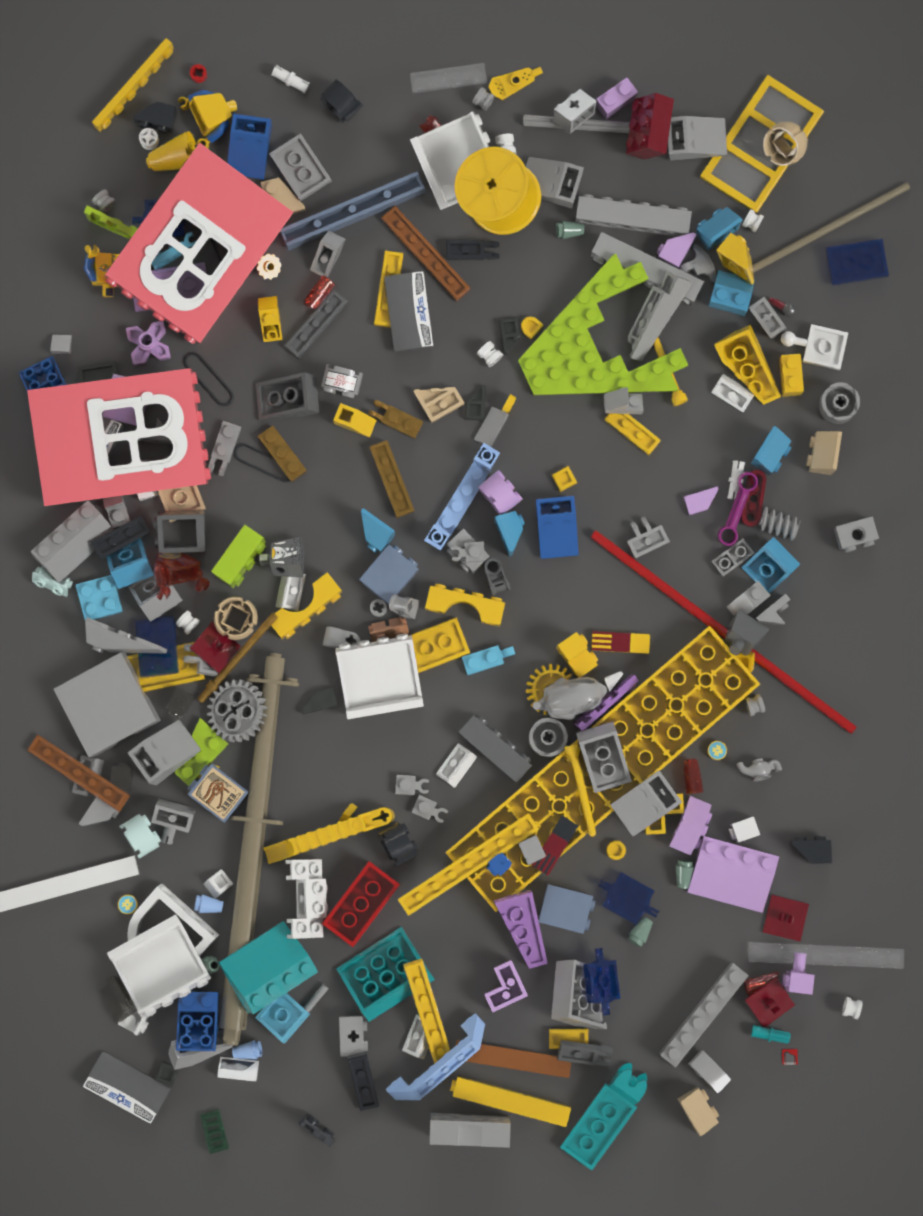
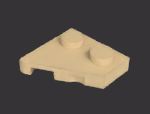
(283, 194)
(438, 401)

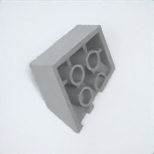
(571, 998)

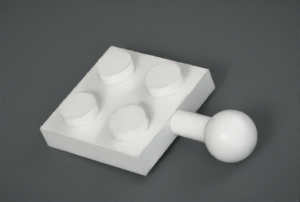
(823, 347)

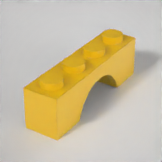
(324, 592)
(441, 599)

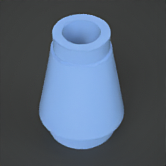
(207, 904)
(248, 1050)

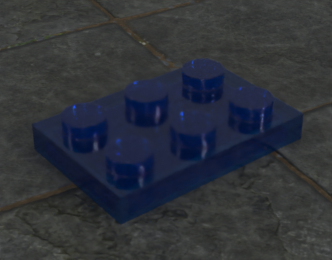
(857, 262)
(162, 633)

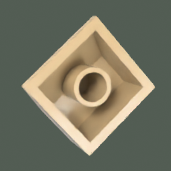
(824, 452)
(698, 1111)

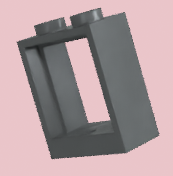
(199, 515)

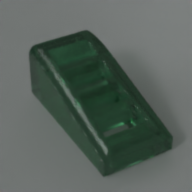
(213, 1149)

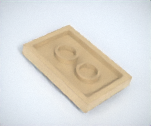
(182, 499)

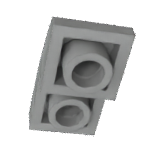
(733, 557)
(709, 1071)

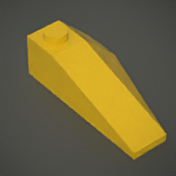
(746, 359)

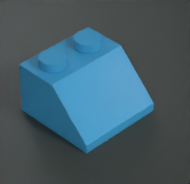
(718, 227)
(731, 293)
(771, 451)
(130, 564)
(771, 565)

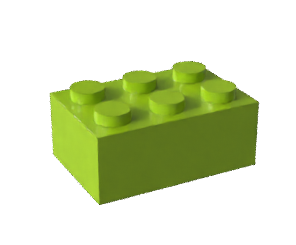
(239, 557)

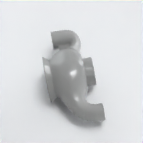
(760, 769)

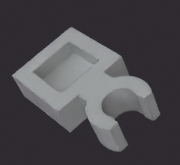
(473, 552)
(407, 785)
(425, 808)

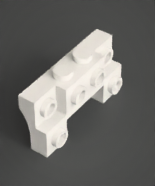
(310, 898)

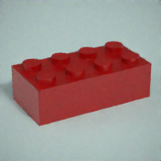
(361, 904)

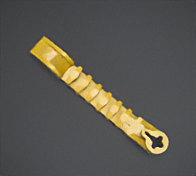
(331, 833)

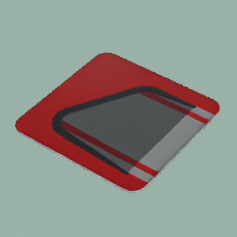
(789, 1056)

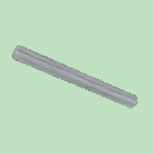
(590, 125)

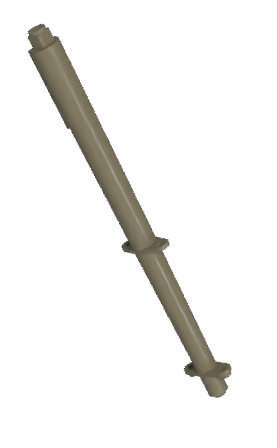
(233, 1015)

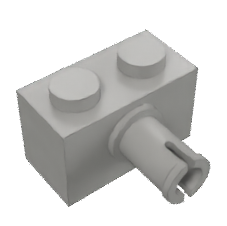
(173, 817)

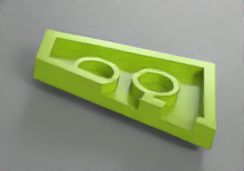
(112, 224)
(210, 746)

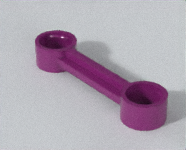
(737, 508)

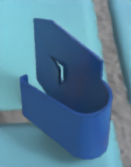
(499, 864)

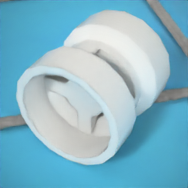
(506, 141)
(490, 354)

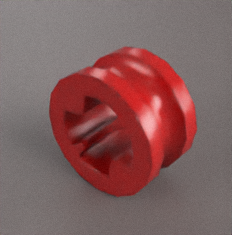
(197, 79)

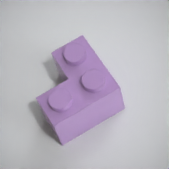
(691, 826)
(510, 989)

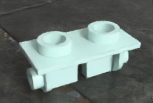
(44, 579)

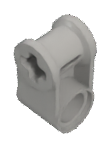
(404, 606)
(335, 637)

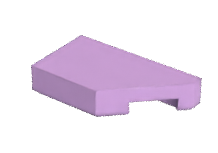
(700, 501)

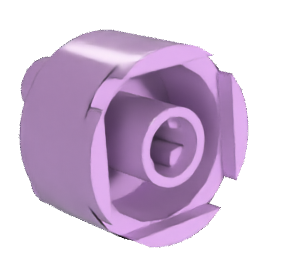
(500, 493)

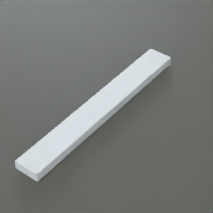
(68, 883)

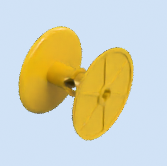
(497, 190)

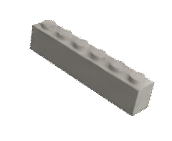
(633, 216)
(655, 269)
(703, 1014)

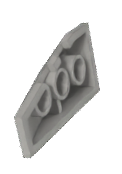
(114, 641)

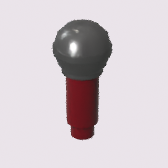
(788, 309)

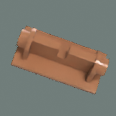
(396, 627)

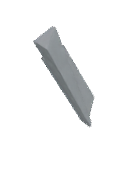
(656, 313)

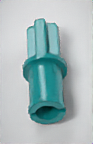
(770, 1034)

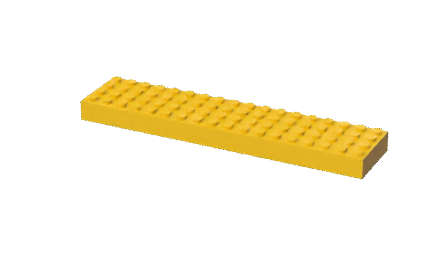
(652, 729)

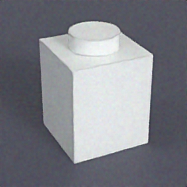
(744, 830)

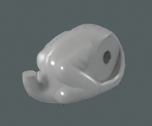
(571, 697)

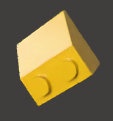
(736, 257)

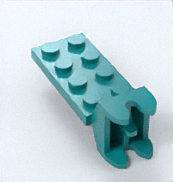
(605, 1117)

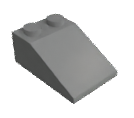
(603, 757)

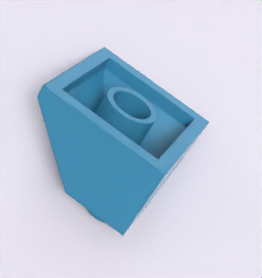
(510, 529)
(376, 532)

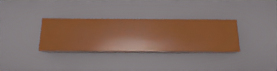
(425, 253)
(78, 773)
(520, 1060)

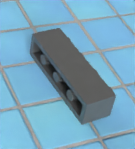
(495, 749)

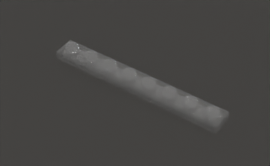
(827, 955)

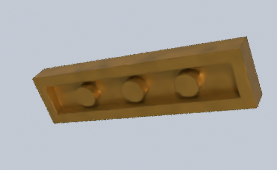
(392, 479)

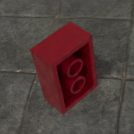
(649, 126)

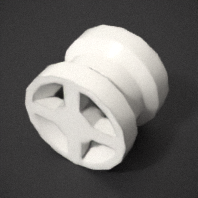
(147, 135)
(752, 220)
(187, 622)
(852, 1008)

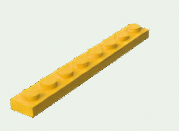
(468, 864)

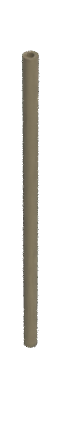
(830, 227)

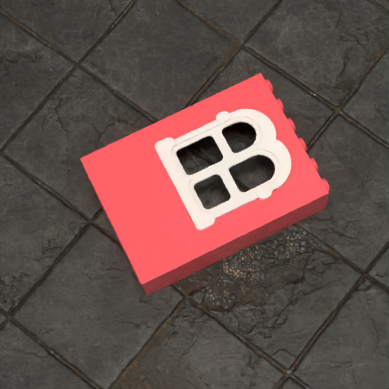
(225, 209)
(74, 444)

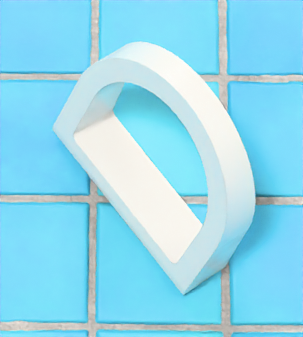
(181, 909)

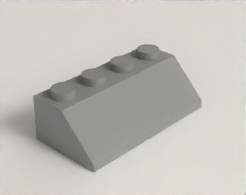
(71, 541)

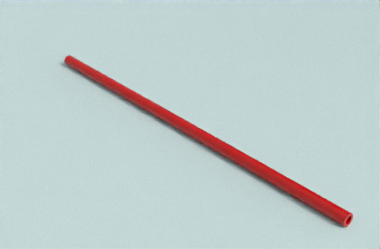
(721, 630)

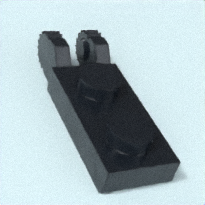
(470, 250)

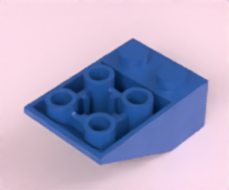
(249, 145)
(42, 375)
(557, 527)
(198, 1021)

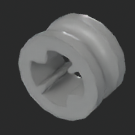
(375, 613)

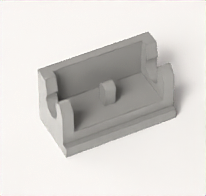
(767, 318)

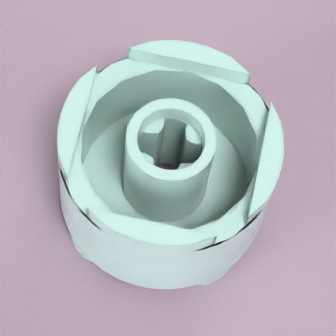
(140, 835)

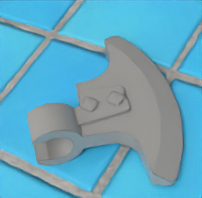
(701, 264)

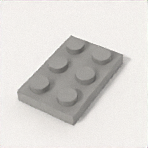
(300, 167)

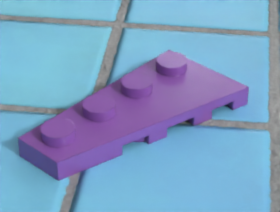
(608, 700)
(522, 922)

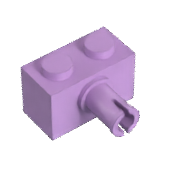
(797, 979)

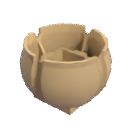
(779, 149)
(223, 612)

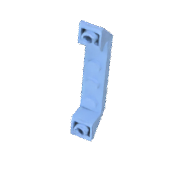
(462, 497)
(444, 1067)

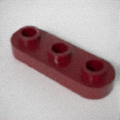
(754, 508)

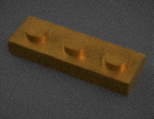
(282, 453)

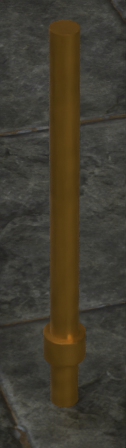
(213, 685)

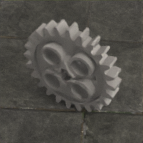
(245, 724)

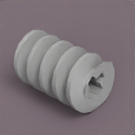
(779, 523)

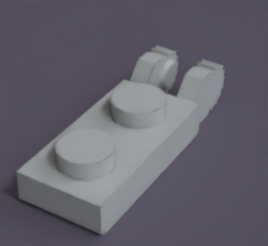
(224, 446)

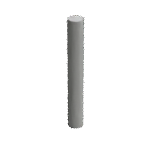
(316, 997)

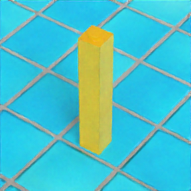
(510, 1101)

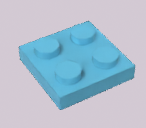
(99, 598)
(283, 1017)

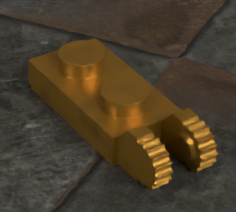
(397, 419)

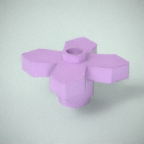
(140, 338)

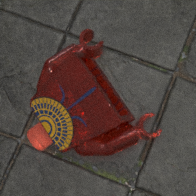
(177, 569)

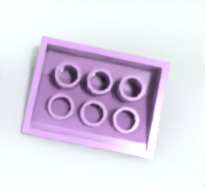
(733, 874)

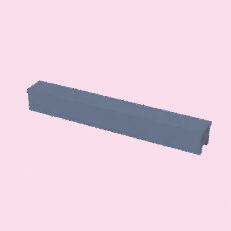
(352, 211)

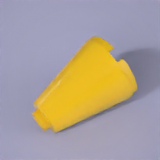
(172, 154)

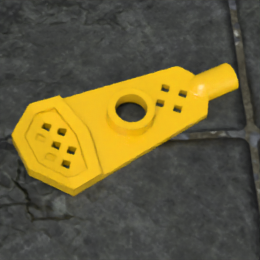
(507, 85)

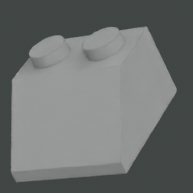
(146, 596)

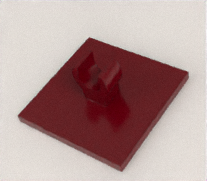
(215, 648)
(785, 918)
(769, 1002)

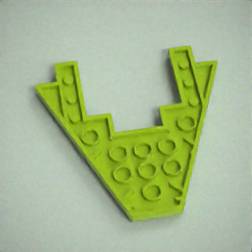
(567, 358)

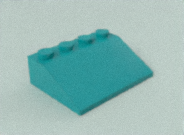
(267, 968)
(378, 974)

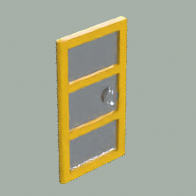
(746, 170)

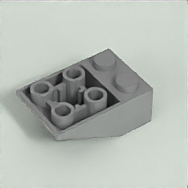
(696, 137)
(557, 180)
(164, 752)
(646, 803)

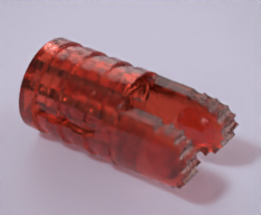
(319, 292)
(692, 777)
(753, 984)

